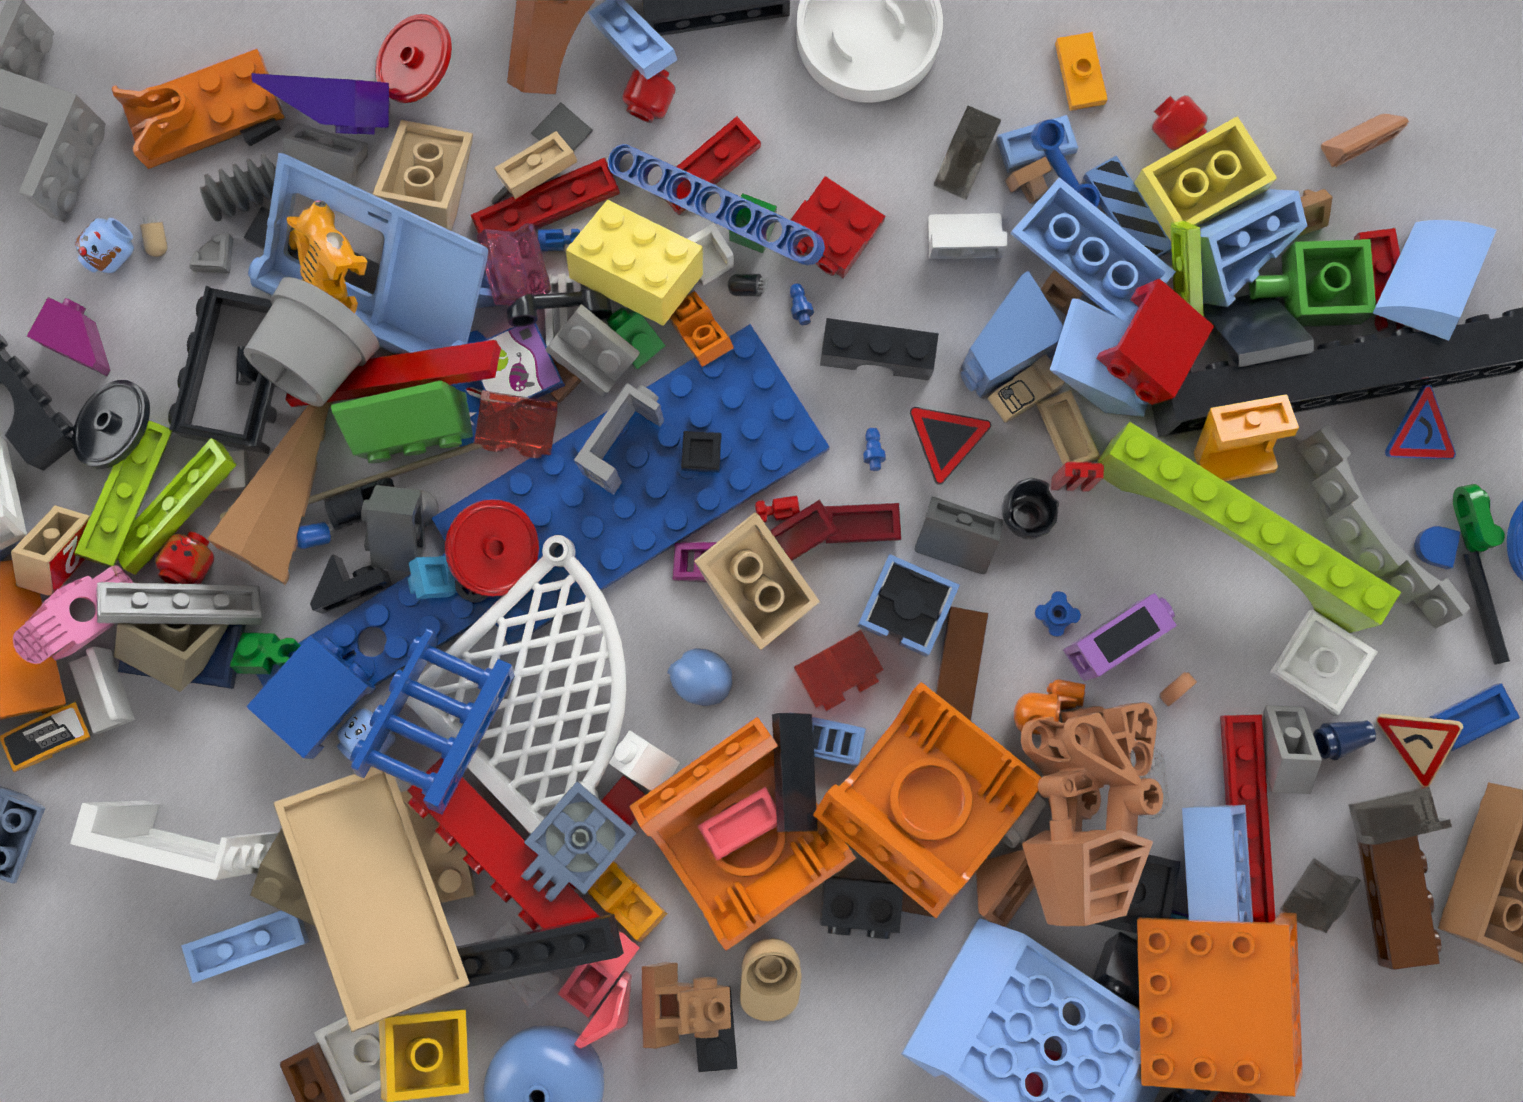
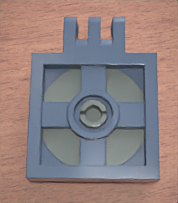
(576, 842)

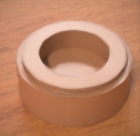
(1177, 688)

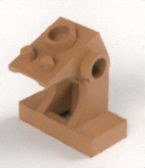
(685, 1007)

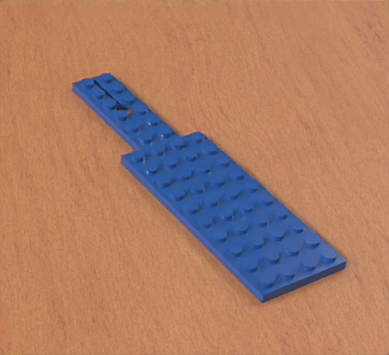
(652, 510)

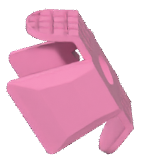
(53, 625)

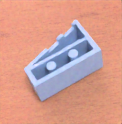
(1245, 239)

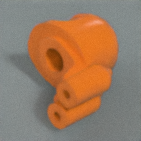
(1060, 696)

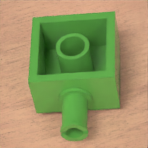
(1323, 282)

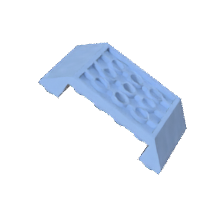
(1003, 1005)

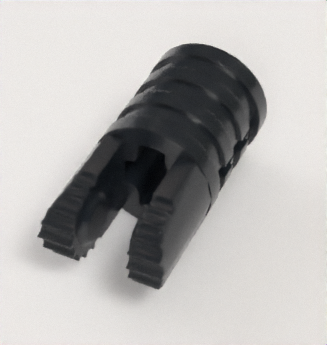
(346, 507)

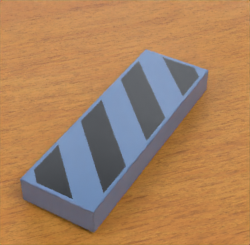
(1127, 206)

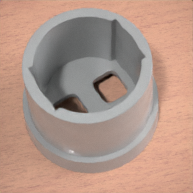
(309, 342)

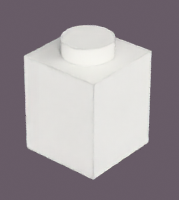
(643, 761)

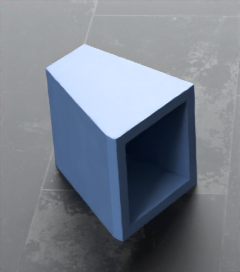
(1013, 338)

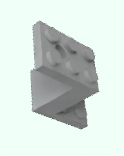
(57, 117)

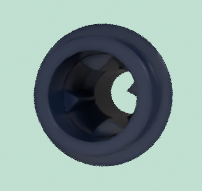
(1343, 738)

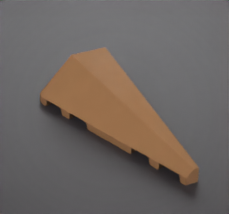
(268, 512)

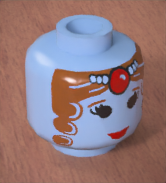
(104, 245)

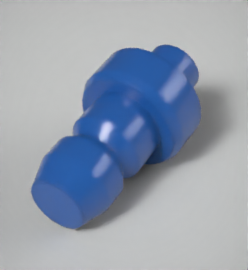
(801, 308)
(874, 453)

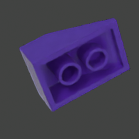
(346, 103)

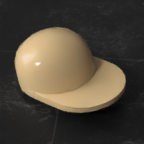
(770, 980)

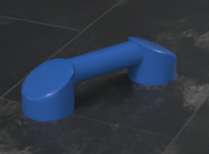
(1048, 137)

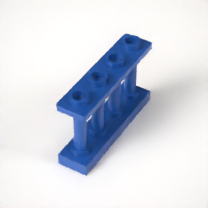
(455, 751)

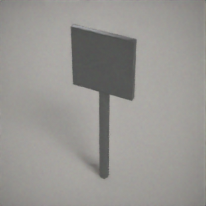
(567, 125)

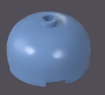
(544, 1061)

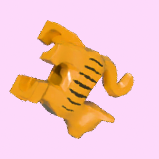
(324, 252)

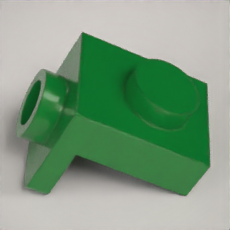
(636, 332)

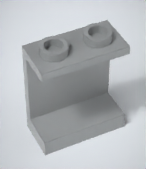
(590, 456)

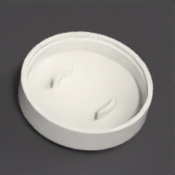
(868, 46)

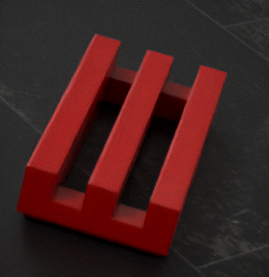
(1085, 474)

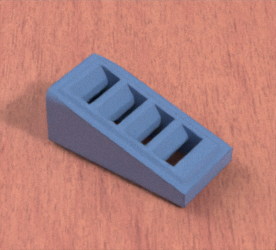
(841, 728)

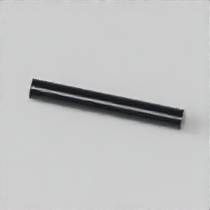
(1486, 608)

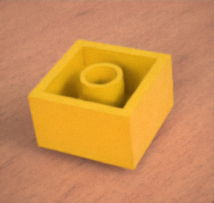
(423, 1055)

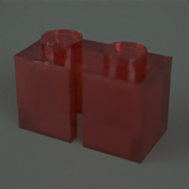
(516, 423)
(837, 670)

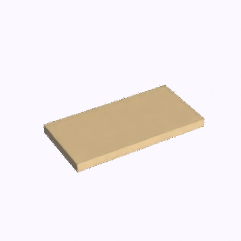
(370, 897)

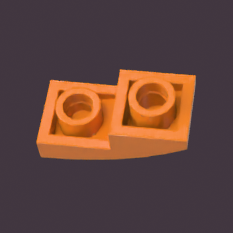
(700, 330)

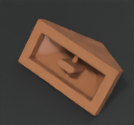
(1003, 886)

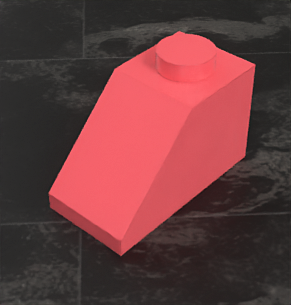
(593, 980)

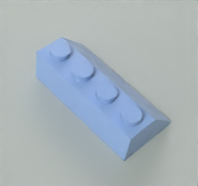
(1089, 249)

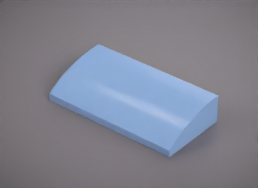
(1435, 275)

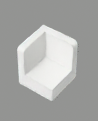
(716, 253)

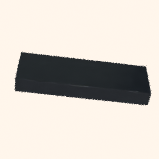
(794, 772)

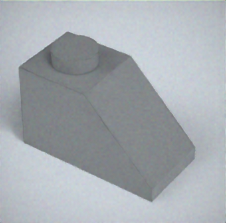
(1290, 750)

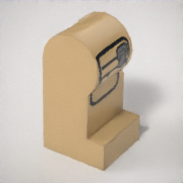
(1026, 390)

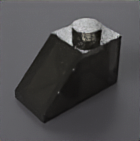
(967, 152)

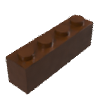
(1400, 904)

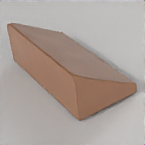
(1363, 138)

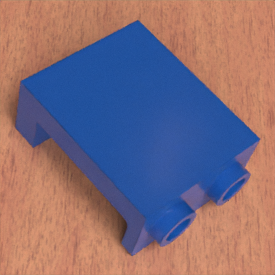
(311, 695)

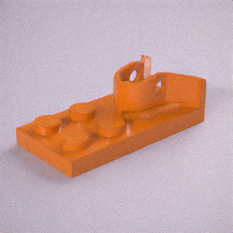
(197, 109)

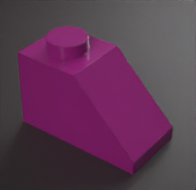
(70, 333)

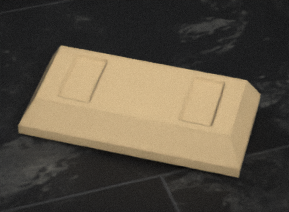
(1068, 429)

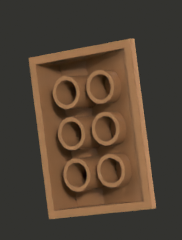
(1488, 885)

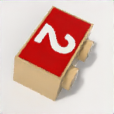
(47, 553)

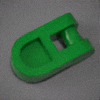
(1475, 519)

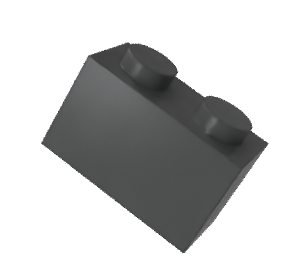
(394, 527)

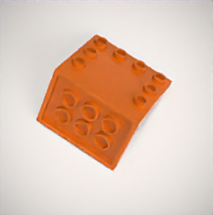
(1220, 1005)

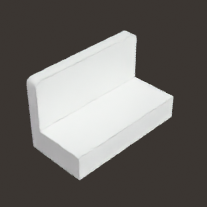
(966, 236)
(101, 690)

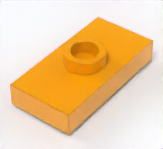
(1081, 71)

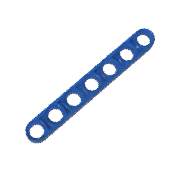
(726, 213)

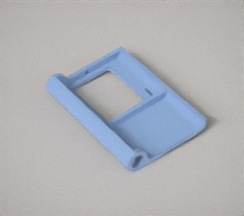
(425, 271)

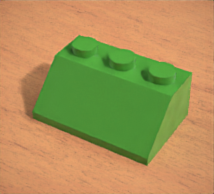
(404, 421)

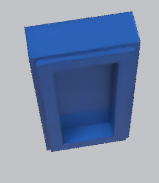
(1480, 714)

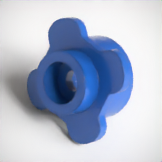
(1068, 614)

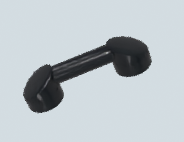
(524, 310)

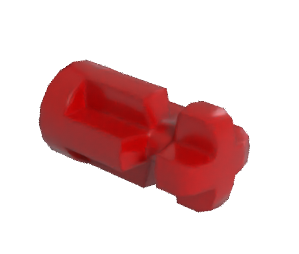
(781, 508)

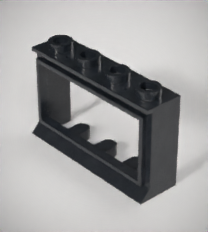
(191, 377)

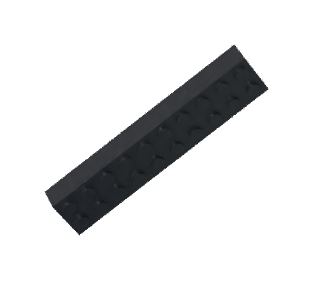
(1353, 371)

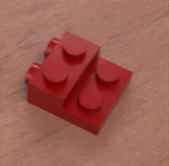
(841, 221)

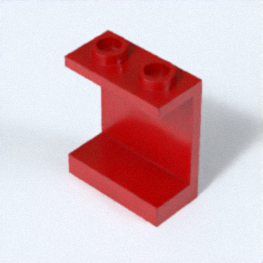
(1158, 343)

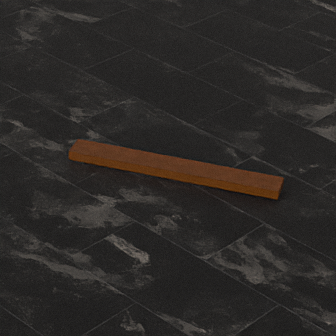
(957, 679)

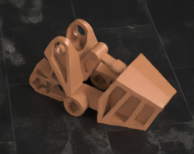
(1092, 872)

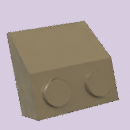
(168, 651)
(279, 882)

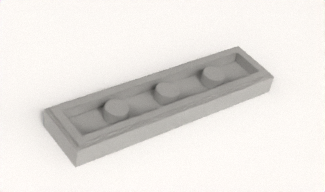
(178, 603)

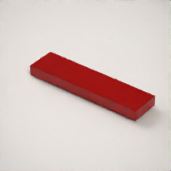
(551, 200)

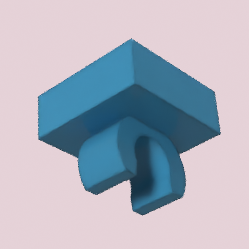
(431, 578)

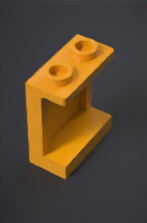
(1241, 437)

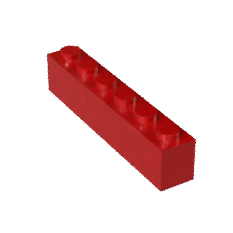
(500, 852)

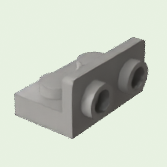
(592, 351)

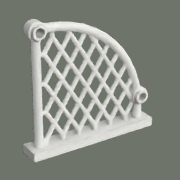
(611, 647)

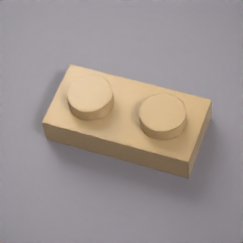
(535, 164)

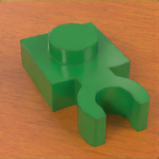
(260, 651)

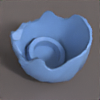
(701, 677)

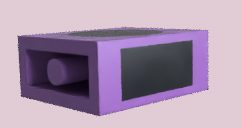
(1121, 636)

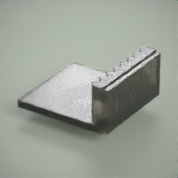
(1320, 896)

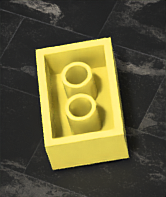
(1205, 177)
(635, 262)

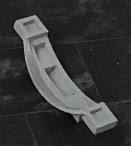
(1363, 538)

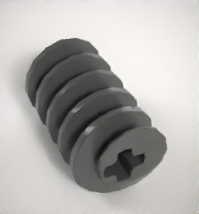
(239, 188)

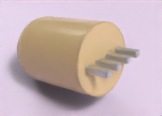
(153, 237)

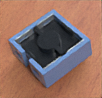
(908, 605)

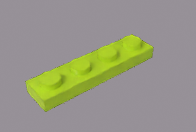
(122, 498)
(175, 504)

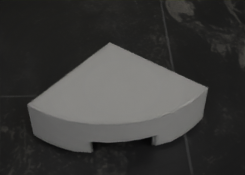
(214, 255)

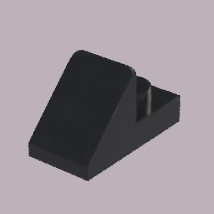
(337, 589)

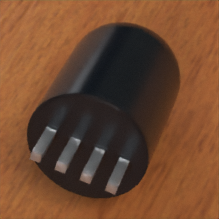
(746, 285)

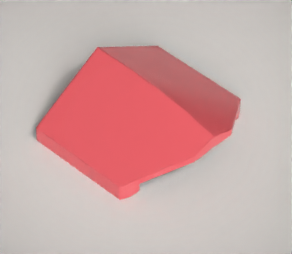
(611, 1015)

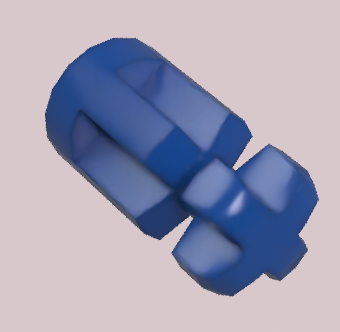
(555, 239)

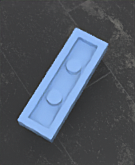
(633, 37)
(243, 944)

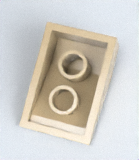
(426, 171)
(756, 582)

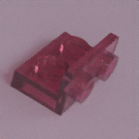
(514, 264)

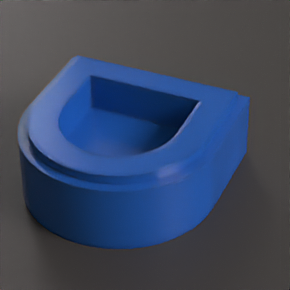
(1437, 546)

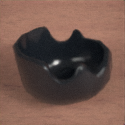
(1030, 509)

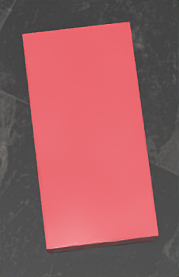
(740, 824)

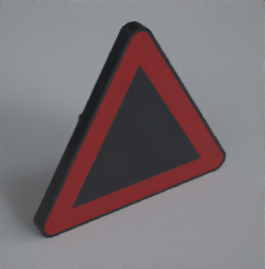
(946, 438)

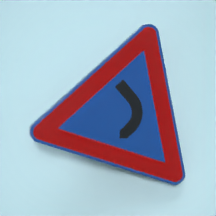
(1422, 431)

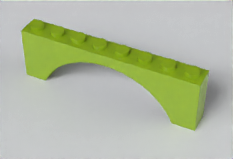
(1329, 580)

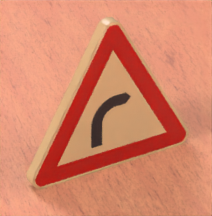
(1421, 742)

